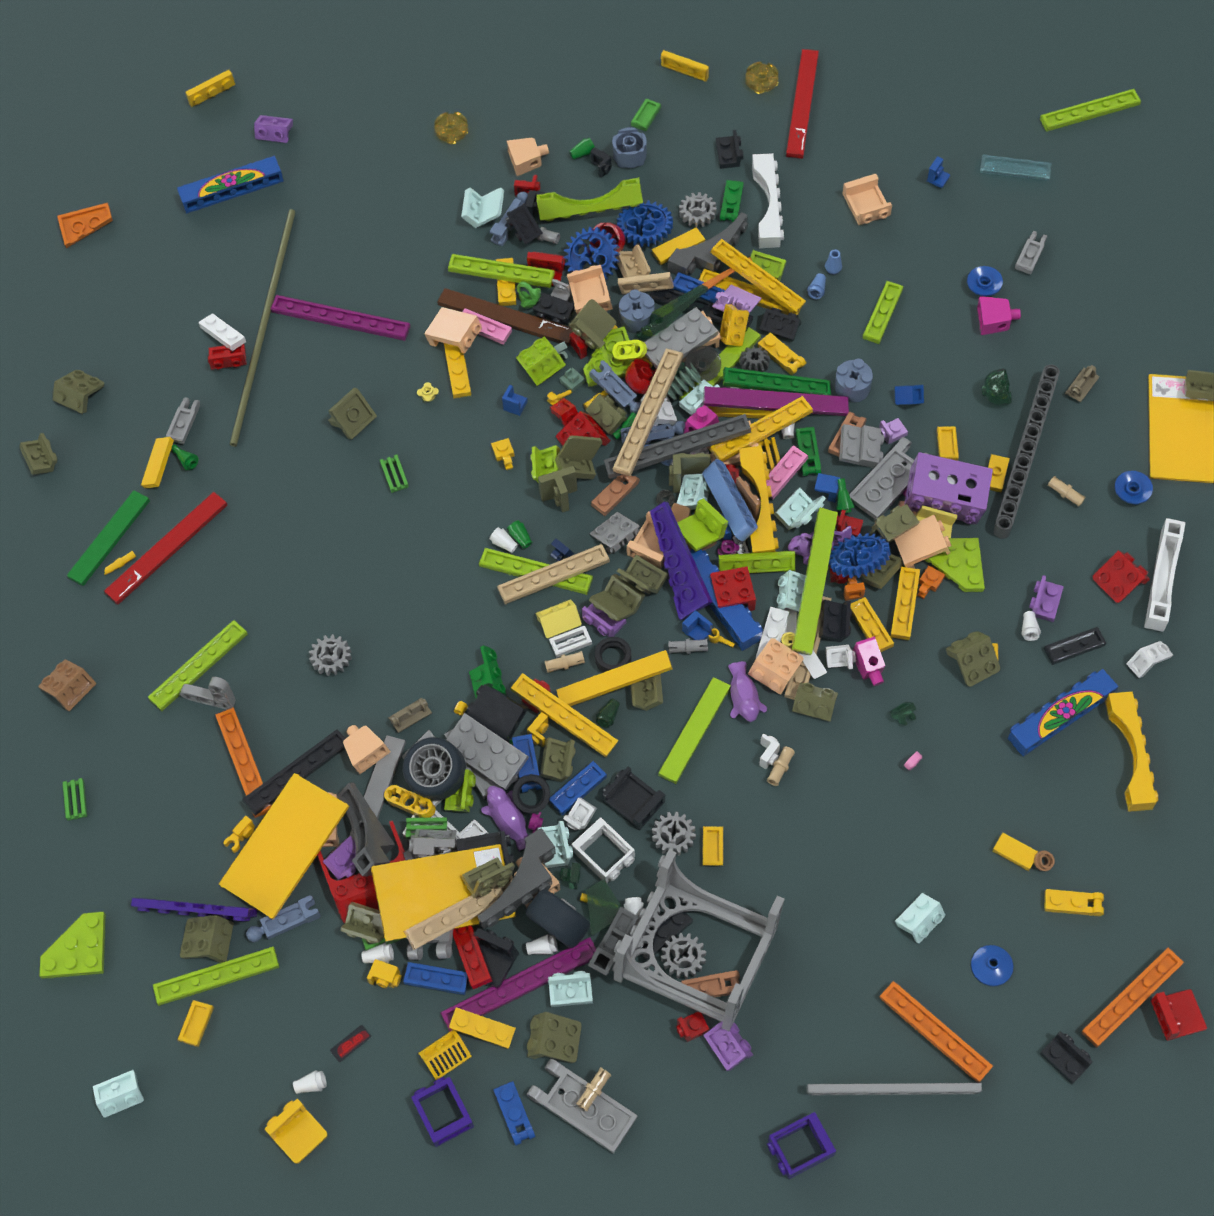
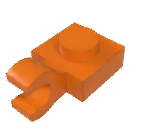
(929, 580)

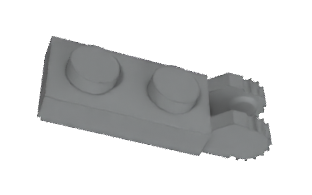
(1030, 254)
(183, 421)

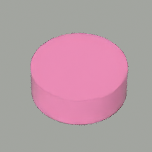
(913, 761)

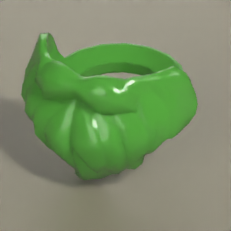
(527, 300)

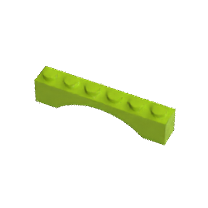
(554, 205)

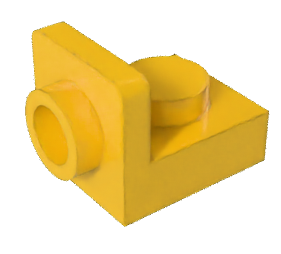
(539, 726)

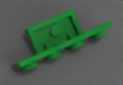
(487, 672)

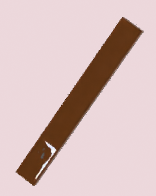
(512, 318)

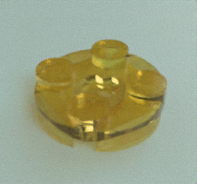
(758, 84)
(451, 135)

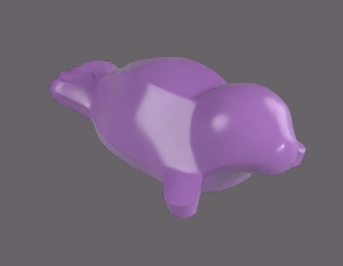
(802, 543)
(744, 694)
(506, 814)

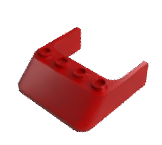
(357, 887)

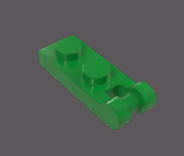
(731, 200)
(807, 443)

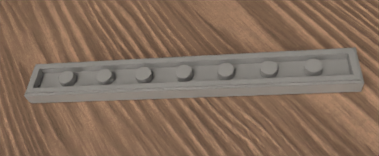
(894, 1089)

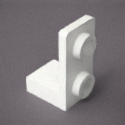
(1148, 656)

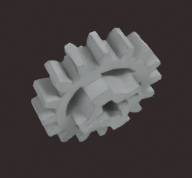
(697, 209)
(329, 647)
(682, 835)
(678, 962)

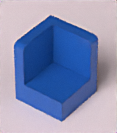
(909, 394)
(513, 402)
(827, 484)
(697, 626)

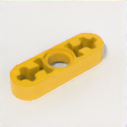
(404, 796)

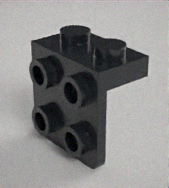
(498, 954)

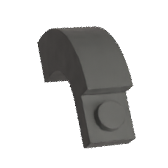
(604, 954)

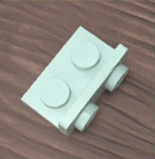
(695, 398)
(692, 490)
(790, 590)
(117, 1093)

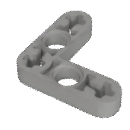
(217, 695)

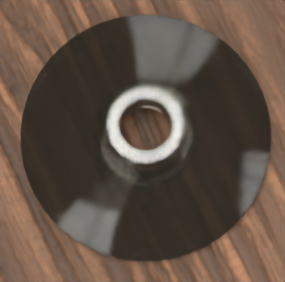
(709, 357)

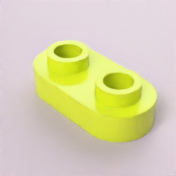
(631, 350)

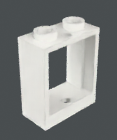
(590, 836)

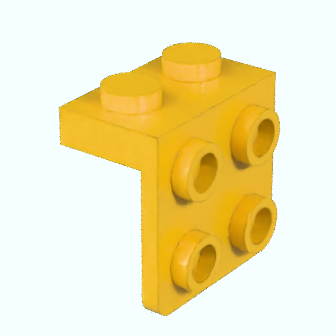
(296, 1131)

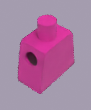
(995, 315)
(701, 418)
(869, 660)

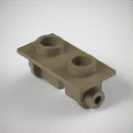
(1083, 383)
(410, 715)

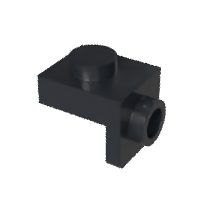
(601, 160)

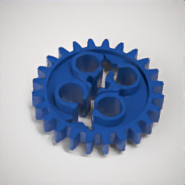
(653, 228)
(606, 249)
(863, 558)

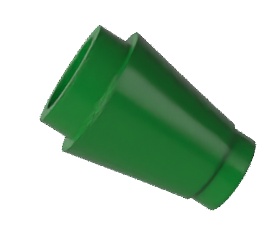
(582, 148)
(519, 534)

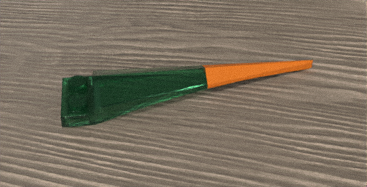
(665, 315)

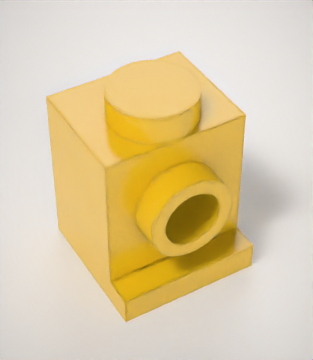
(384, 974)

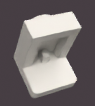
(840, 656)
(771, 752)
(580, 814)

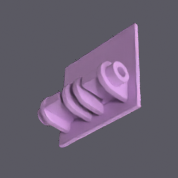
(737, 297)

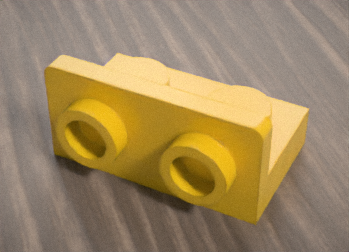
(733, 325)

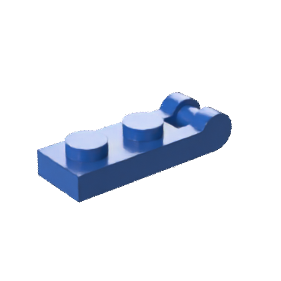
(525, 745)
(514, 1112)

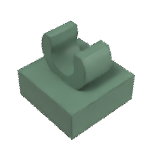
(559, 348)
(572, 379)

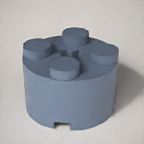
(629, 148)
(635, 310)
(853, 380)

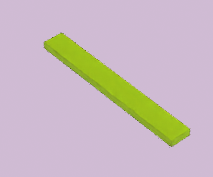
(814, 581)

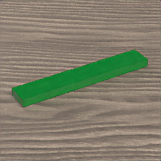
(774, 382)
(108, 538)

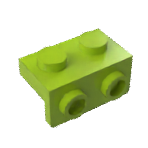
(771, 264)
(544, 461)
(462, 799)

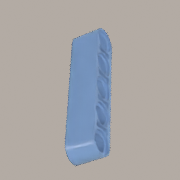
(730, 500)

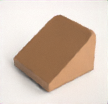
(680, 511)

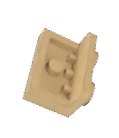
(633, 263)

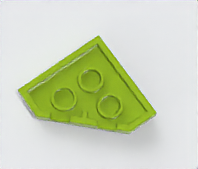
(605, 353)
(962, 564)
(77, 950)

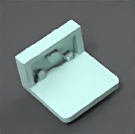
(481, 209)
(798, 509)

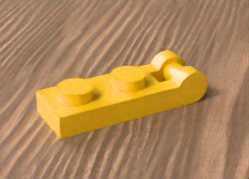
(781, 354)
(1073, 902)

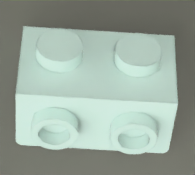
(558, 836)
(921, 917)
(570, 989)

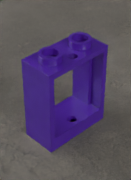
(452, 1130)
(820, 1135)

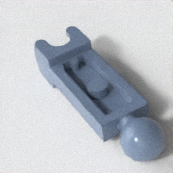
(501, 229)
(615, 387)
(659, 432)
(285, 920)

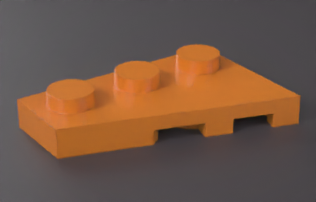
(83, 222)

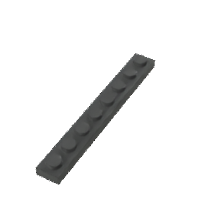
(687, 443)

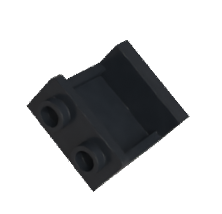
(496, 711)
(632, 798)
(487, 840)

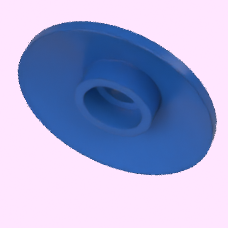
(984, 275)
(1138, 482)
(990, 974)

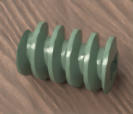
(683, 381)

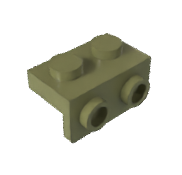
(1199, 385)
(606, 413)
(39, 455)
(882, 576)
(647, 693)
(815, 701)
(557, 759)
(363, 923)

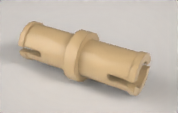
(1066, 491)
(564, 662)
(780, 766)
(593, 1089)

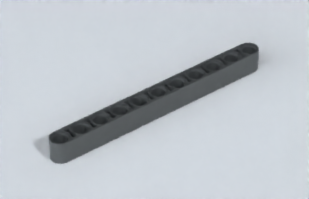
(1026, 457)

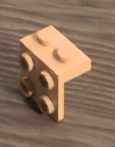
(775, 665)

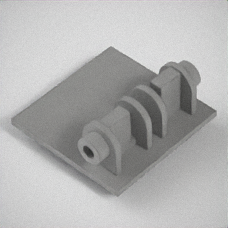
(615, 532)

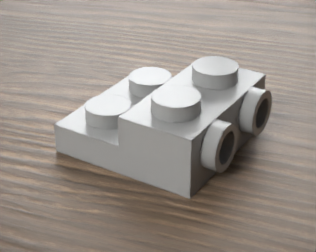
(861, 445)
(426, 840)

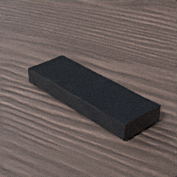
(1075, 645)

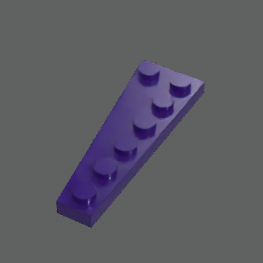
(684, 575)
(185, 908)

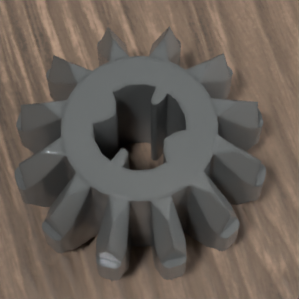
(754, 359)

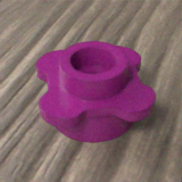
(728, 544)
(535, 821)

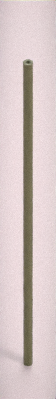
(262, 328)

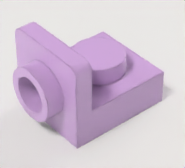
(893, 430)

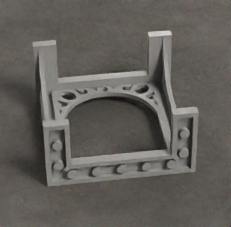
(674, 885)

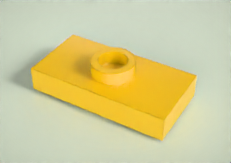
(999, 465)

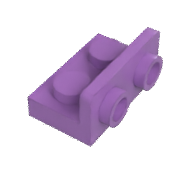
(272, 128)
(1046, 600)
(601, 621)
(340, 860)
(728, 1045)

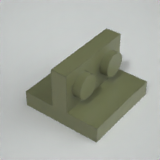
(351, 413)
(558, 486)

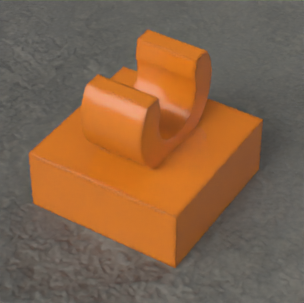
(853, 589)

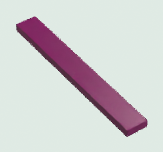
(340, 317)
(773, 400)
(525, 981)

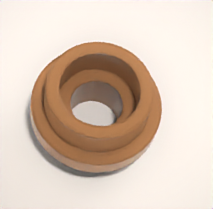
(1049, 860)

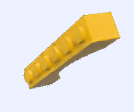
(752, 467)
(1122, 712)

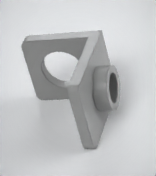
(561, 290)

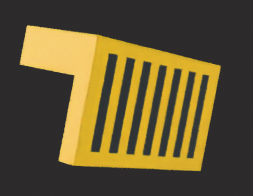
(445, 1054)

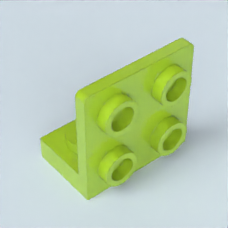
(540, 360)
(703, 526)

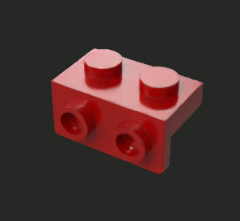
(222, 357)

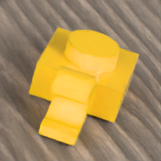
(503, 451)
(243, 830)

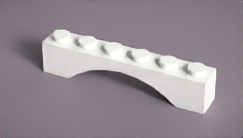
(769, 227)
(1161, 588)

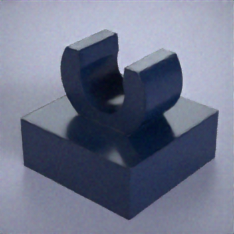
(560, 550)

